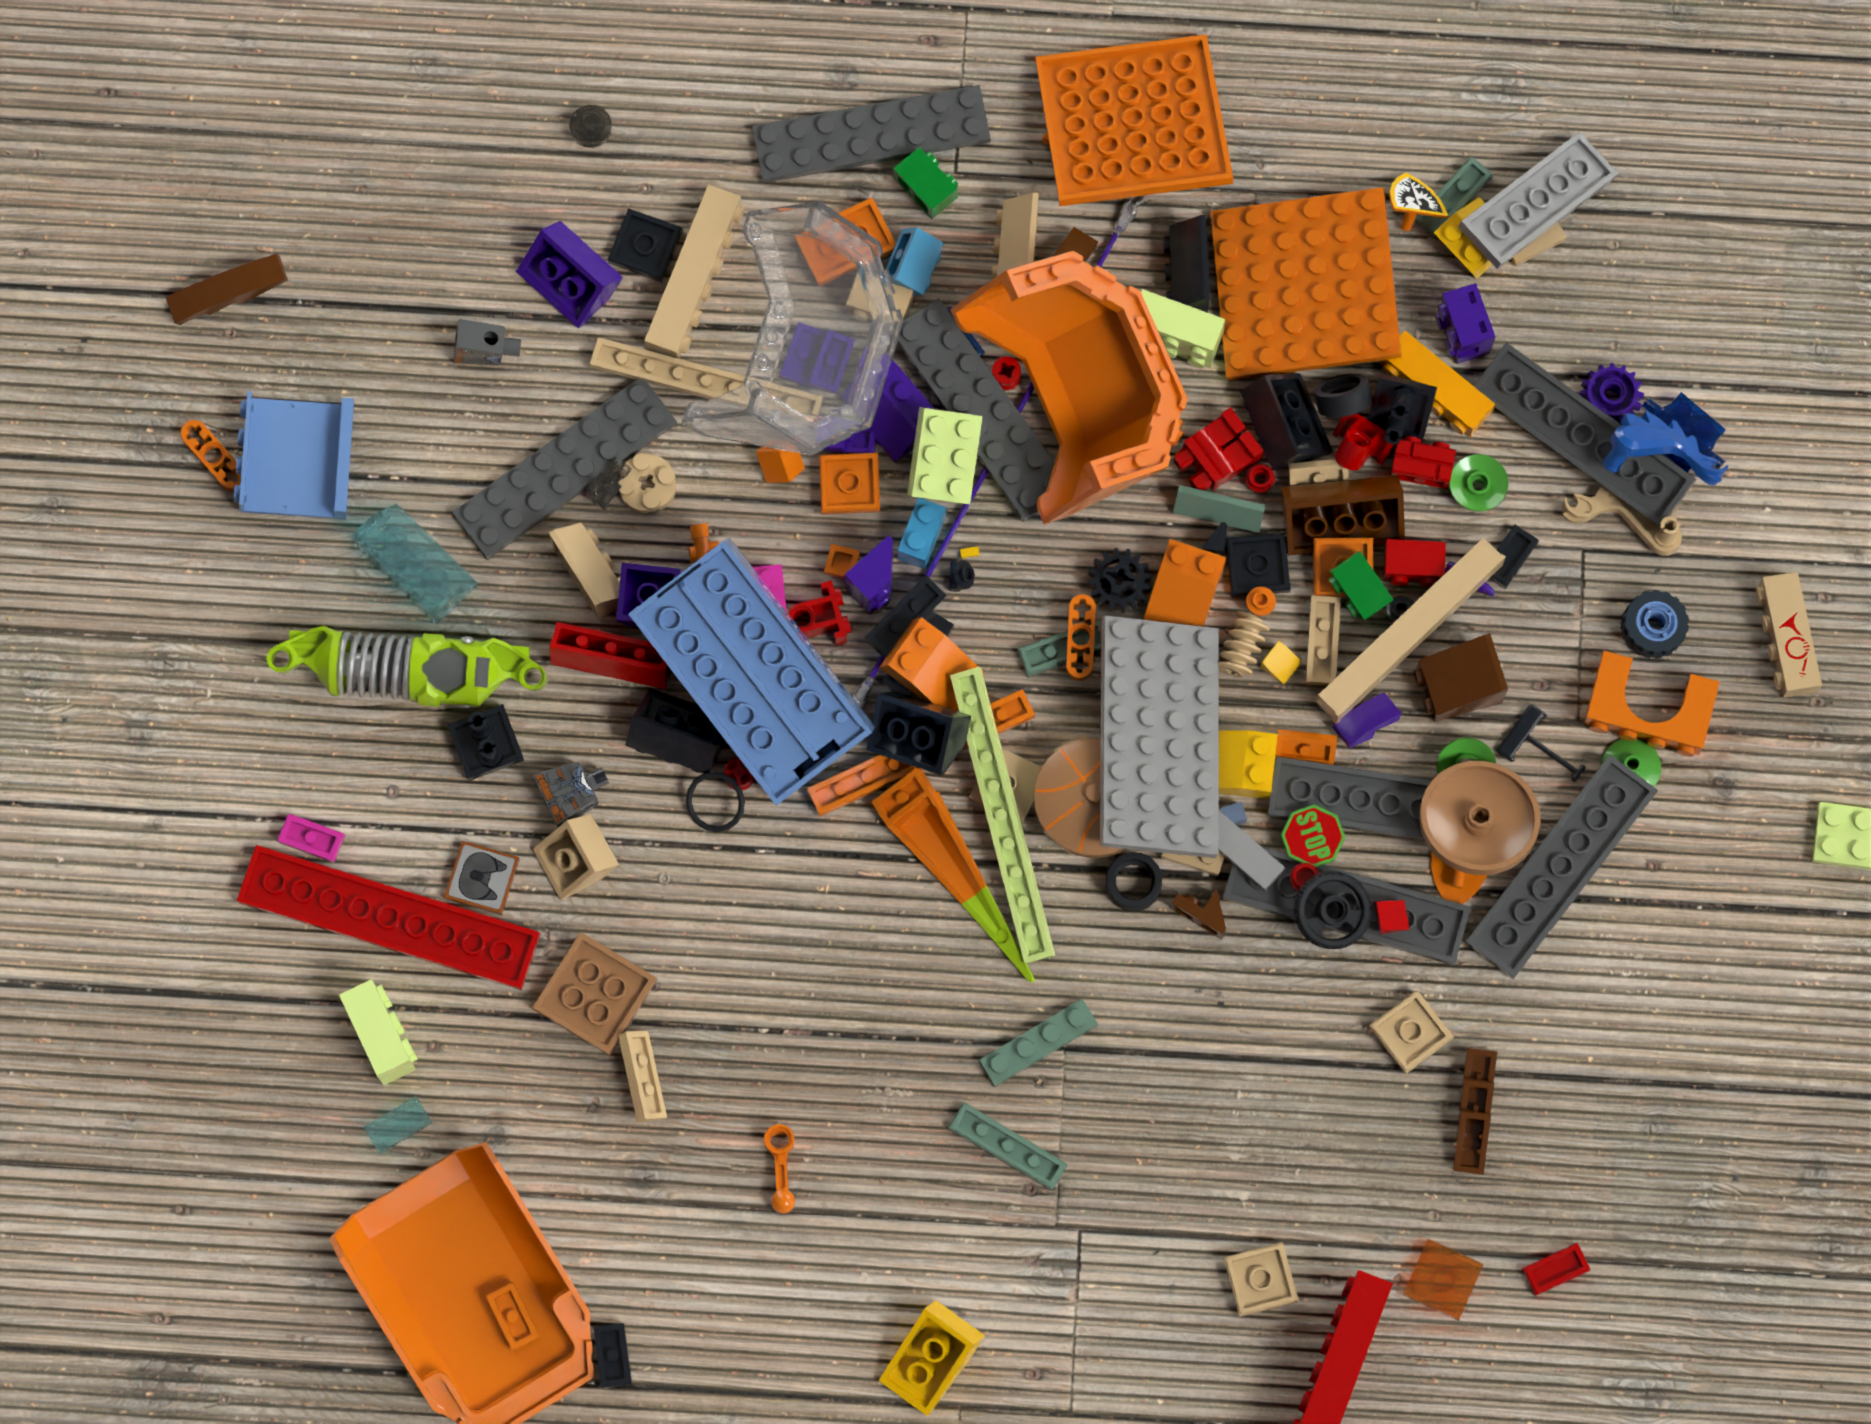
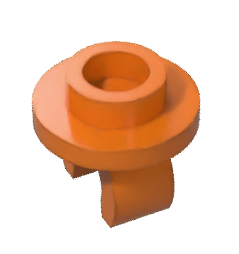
(1260, 601)

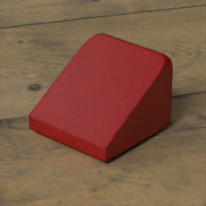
(1391, 916)

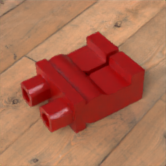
(1218, 452)

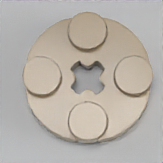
(653, 498)

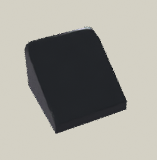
(1217, 540)

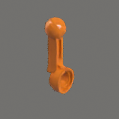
(782, 1200)

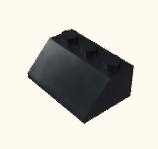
(1188, 263)
(1285, 420)
(675, 732)
(917, 732)

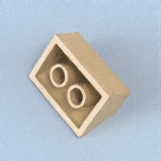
(1018, 233)
(587, 567)

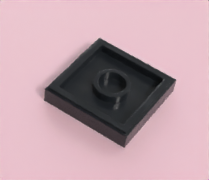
(645, 245)
(1258, 563)

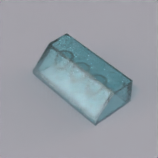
(414, 562)

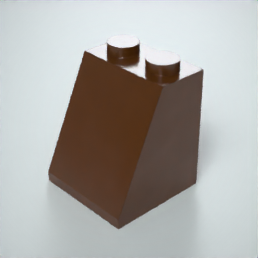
(1461, 679)

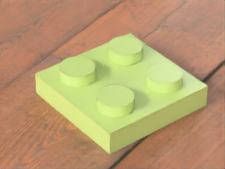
(1843, 836)

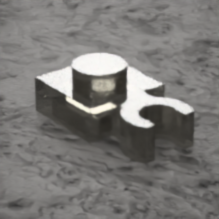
(605, 486)

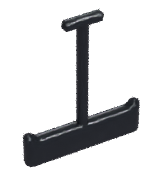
(1520, 733)

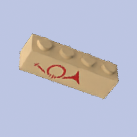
(1789, 635)

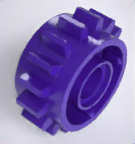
(1616, 380)

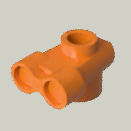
(701, 544)

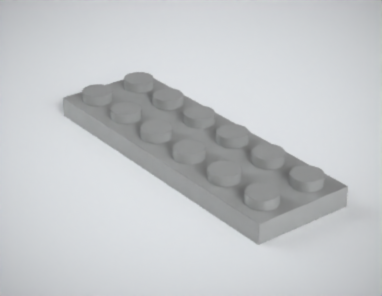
(1538, 200)

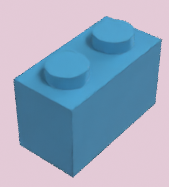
(914, 259)
(921, 533)

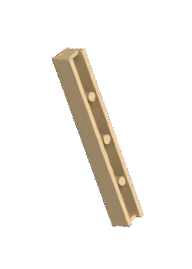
(1410, 630)

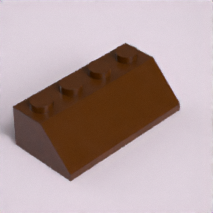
(1343, 510)

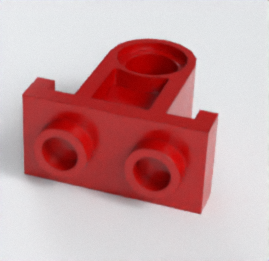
(1359, 442)
(824, 614)

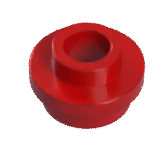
(1266, 472)

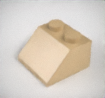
(575, 856)

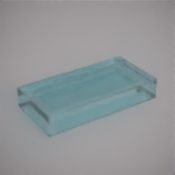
(398, 1125)

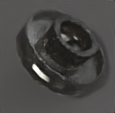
(590, 126)

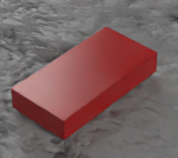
(1556, 1269)

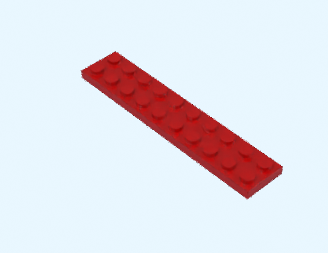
(388, 917)

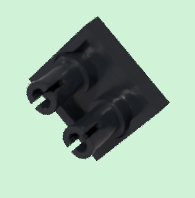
(1401, 407)
(485, 742)

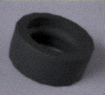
(1343, 395)
(1144, 861)

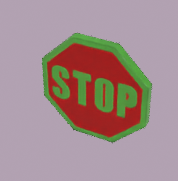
(1313, 836)

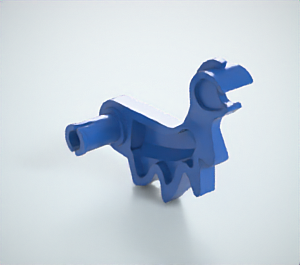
(1653, 437)

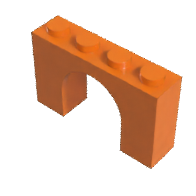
(1610, 711)

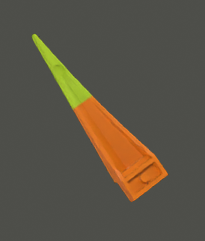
(926, 827)

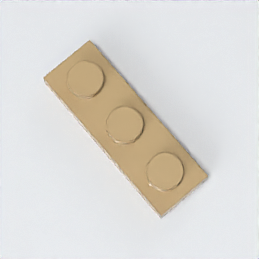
(1323, 640)
(642, 1076)

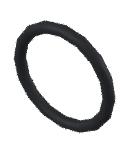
(729, 825)

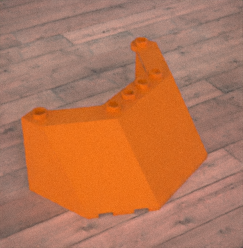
(1093, 369)

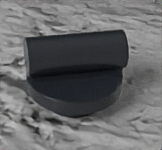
(961, 575)

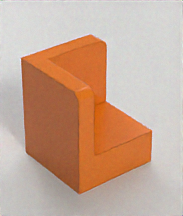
(779, 465)

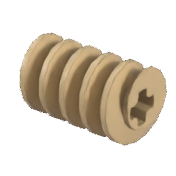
(1242, 645)

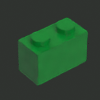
(926, 182)
(1360, 586)

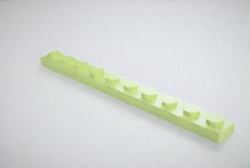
(1003, 817)

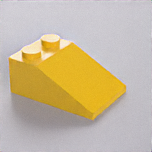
(1246, 763)
(931, 1357)

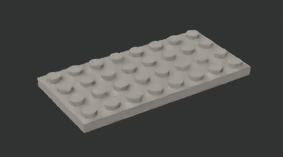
(1159, 737)

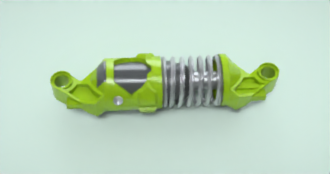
(420, 669)

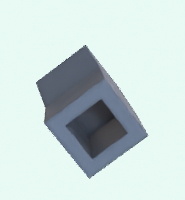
(1235, 813)

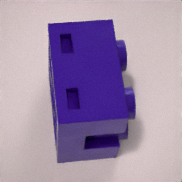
(1465, 324)

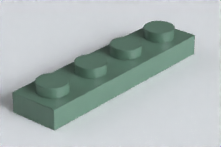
(1038, 1042)

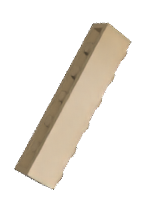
(693, 272)

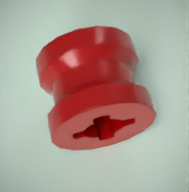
(1007, 379)
(738, 769)

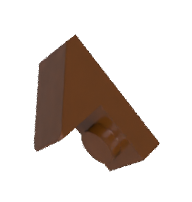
(1208, 918)

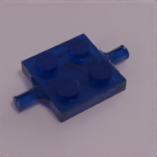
(1692, 422)

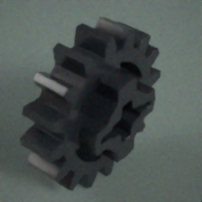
(1130, 583)

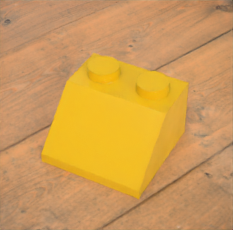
(1460, 244)

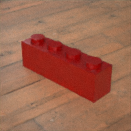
(608, 655)

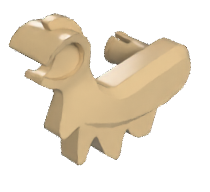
(1661, 540)

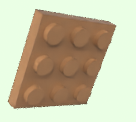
(594, 993)

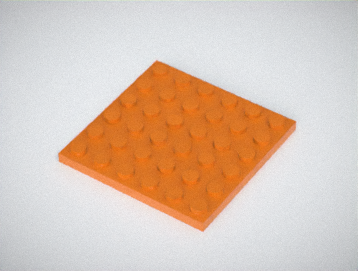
(1133, 120)
(1306, 284)

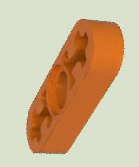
(193, 445)
(1090, 629)

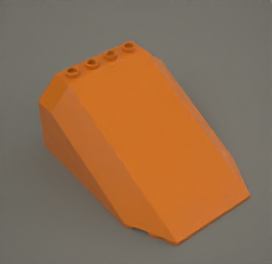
(425, 1271)

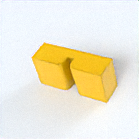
(967, 552)

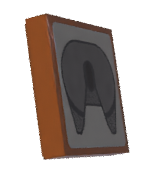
(482, 878)

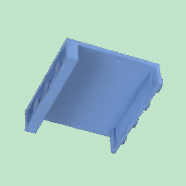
(294, 457)

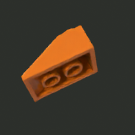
(1185, 585)
(925, 661)

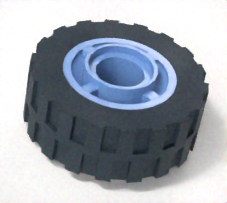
(1667, 612)

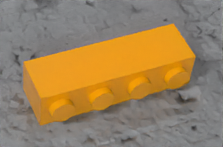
(1454, 397)

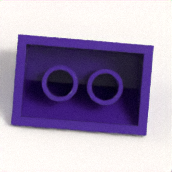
(568, 273)
(898, 413)

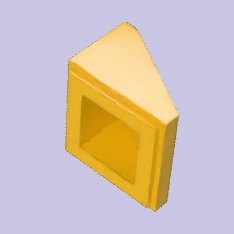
(1280, 663)

